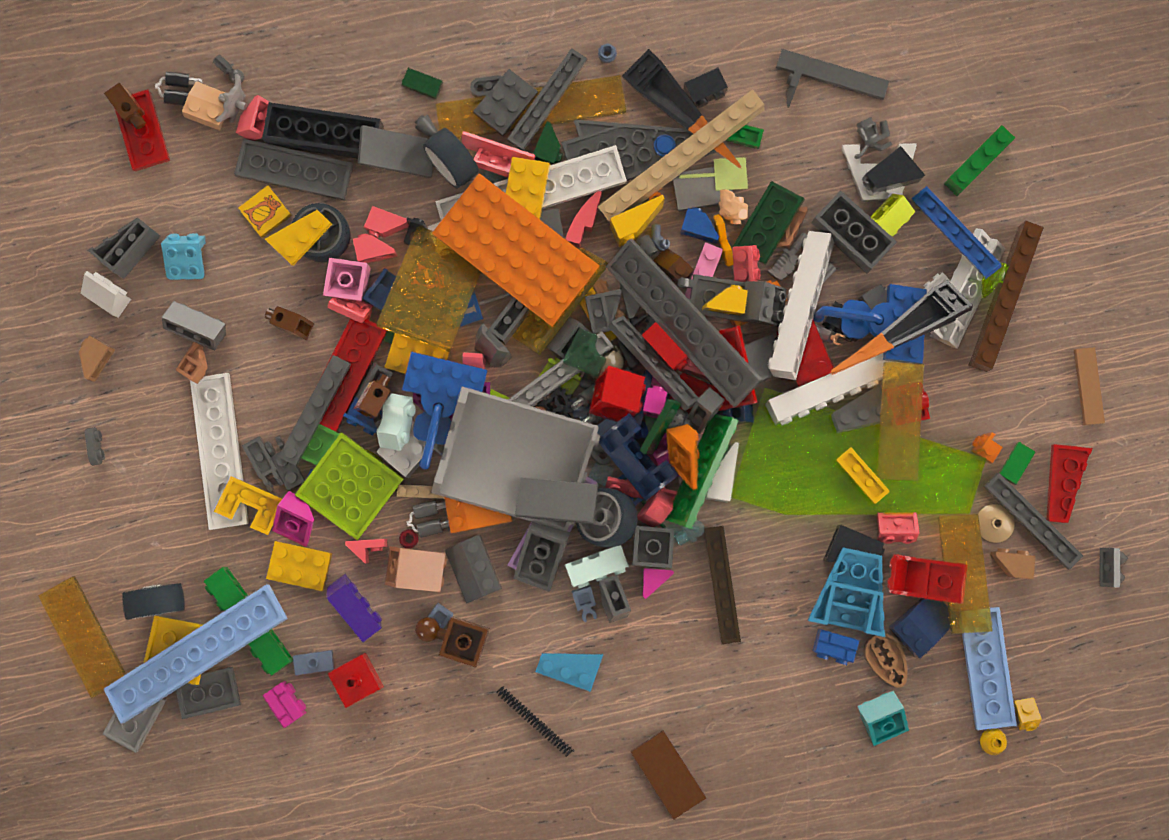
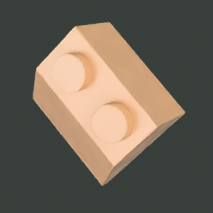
(204, 106)

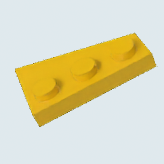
(299, 236)

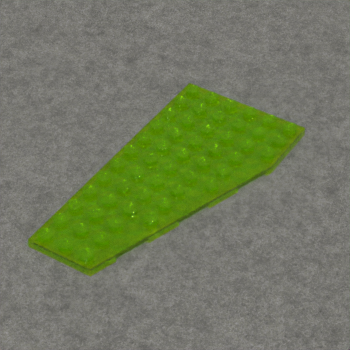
(796, 472)

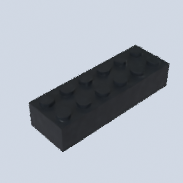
(315, 130)

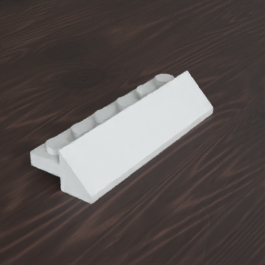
(968, 283)

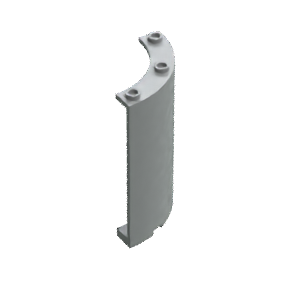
(502, 441)

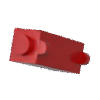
(666, 347)

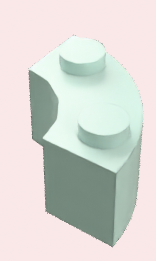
(396, 422)

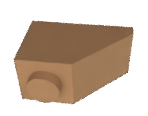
(94, 357)

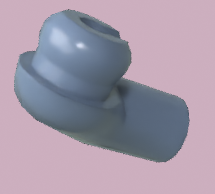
(657, 239)

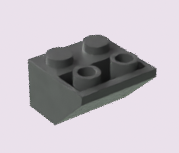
(764, 303)

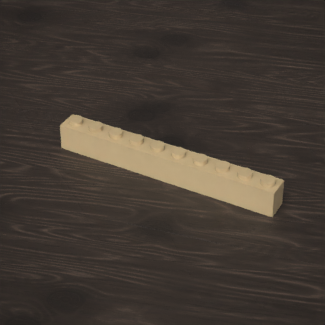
(684, 155)

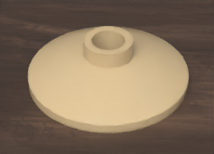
(987, 518)

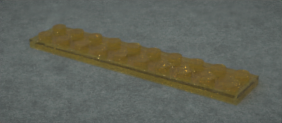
(581, 101)

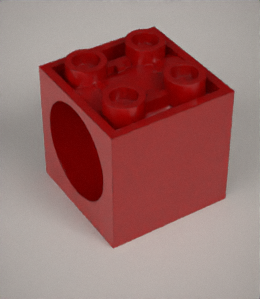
(617, 394)

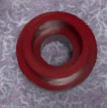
(402, 539)

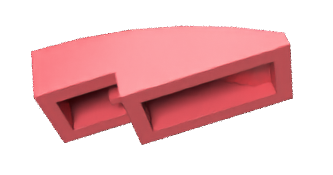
(584, 220)

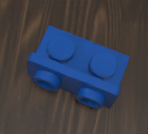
(356, 418)

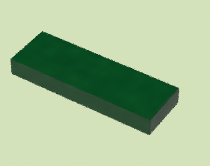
(660, 426)

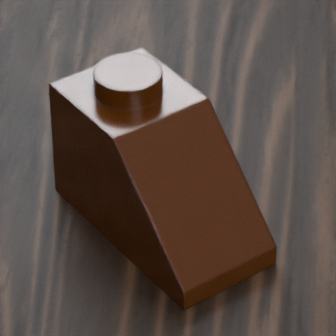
(673, 265)

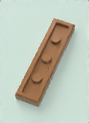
(1089, 386)

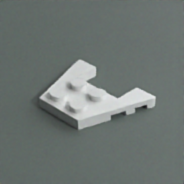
(859, 170)

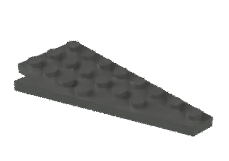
(632, 141)

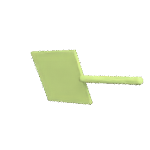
(726, 174)

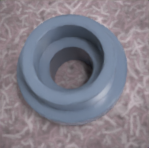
(607, 48)

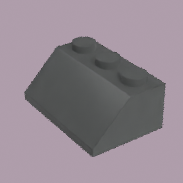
(473, 568)

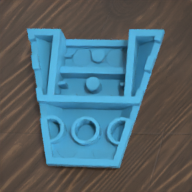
(853, 594)

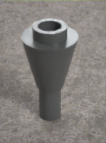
(425, 125)

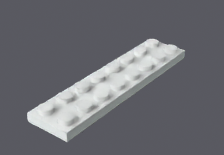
(217, 445)

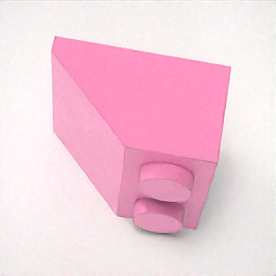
(346, 279)

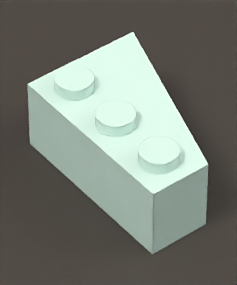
(597, 566)

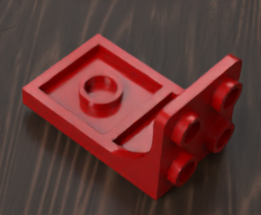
(927, 578)

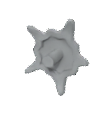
(232, 101)

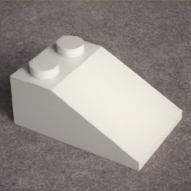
(723, 479)

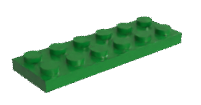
(711, 450)

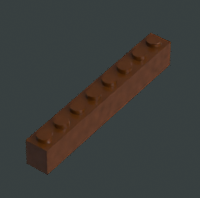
(1006, 297)

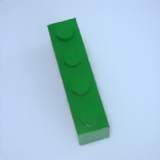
(979, 160)

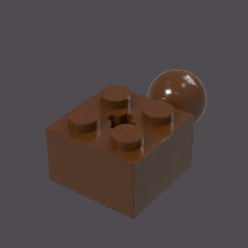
(428, 630)

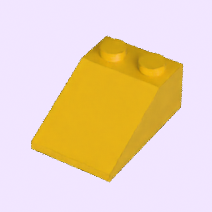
(634, 221)

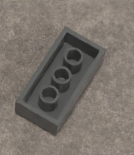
(854, 232)

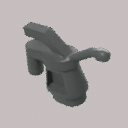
(868, 131)

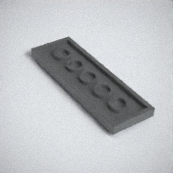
(293, 169)

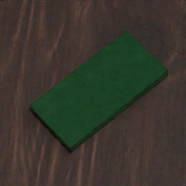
(770, 220)

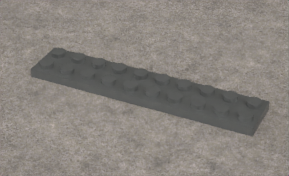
(683, 323)

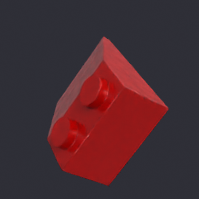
(815, 358)

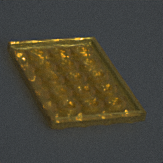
(429, 292)

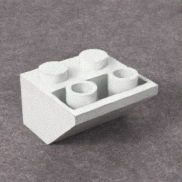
(104, 293)

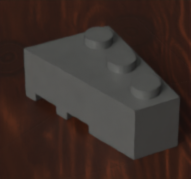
(126, 247)

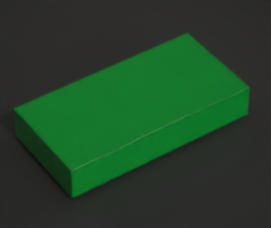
(1017, 463)

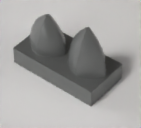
(1110, 567)

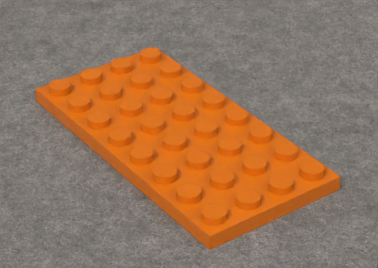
(516, 250)

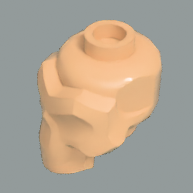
(732, 207)

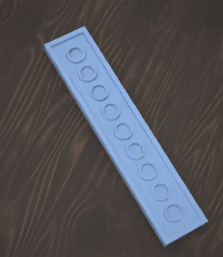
(195, 653)

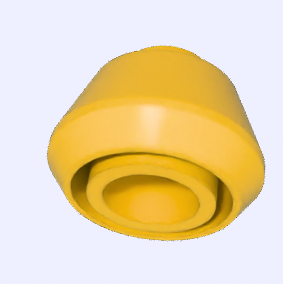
(993, 741)

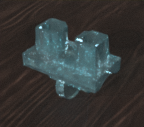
(689, 534)

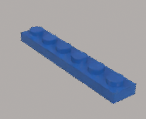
(956, 232)

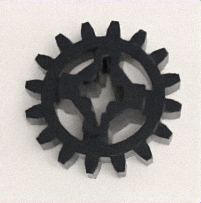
(561, 407)

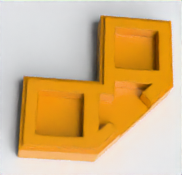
(724, 244)

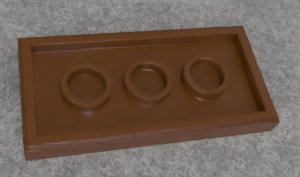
(668, 774)

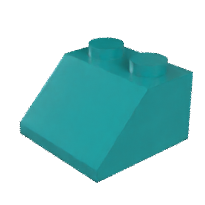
(883, 717)

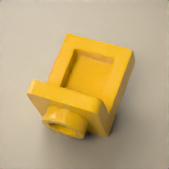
(1027, 714)

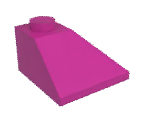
(293, 519)

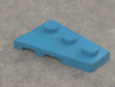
(570, 668)

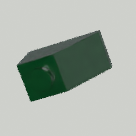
(548, 146)

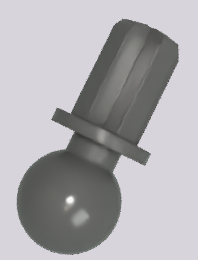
(227, 68)

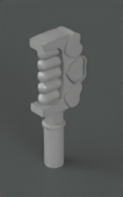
(787, 261)

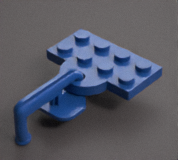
(860, 320)
(440, 383)

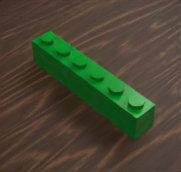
(266, 647)

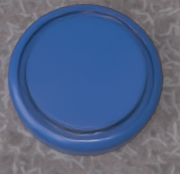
(664, 145)

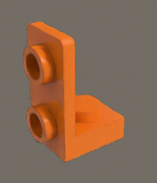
(986, 447)

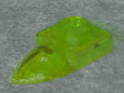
(989, 284)

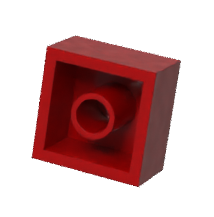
(355, 680)

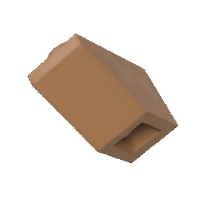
(1015, 565)

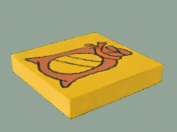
(264, 211)

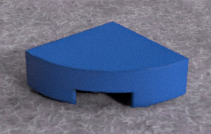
(643, 433)

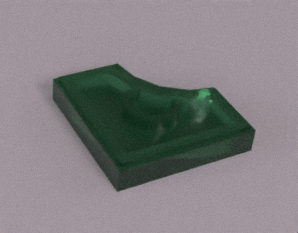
(584, 354)

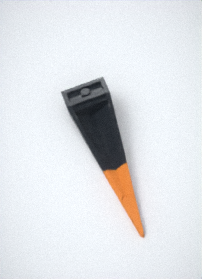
(659, 87)
(931, 312)

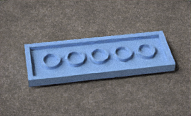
(989, 676)

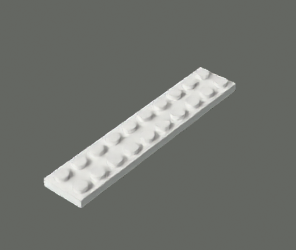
(569, 179)

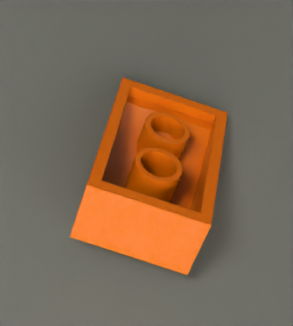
(683, 452)
(469, 517)

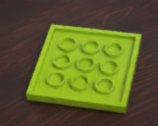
(349, 486)

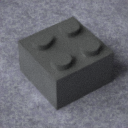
(653, 547)

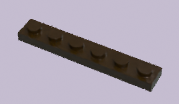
(722, 585)

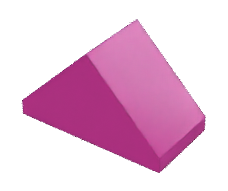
(654, 579)

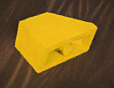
(729, 301)

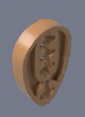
(876, 661)

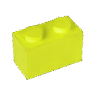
(893, 213)

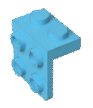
(183, 256)

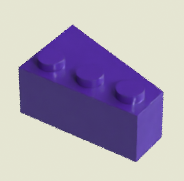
(353, 608)

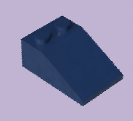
(922, 626)

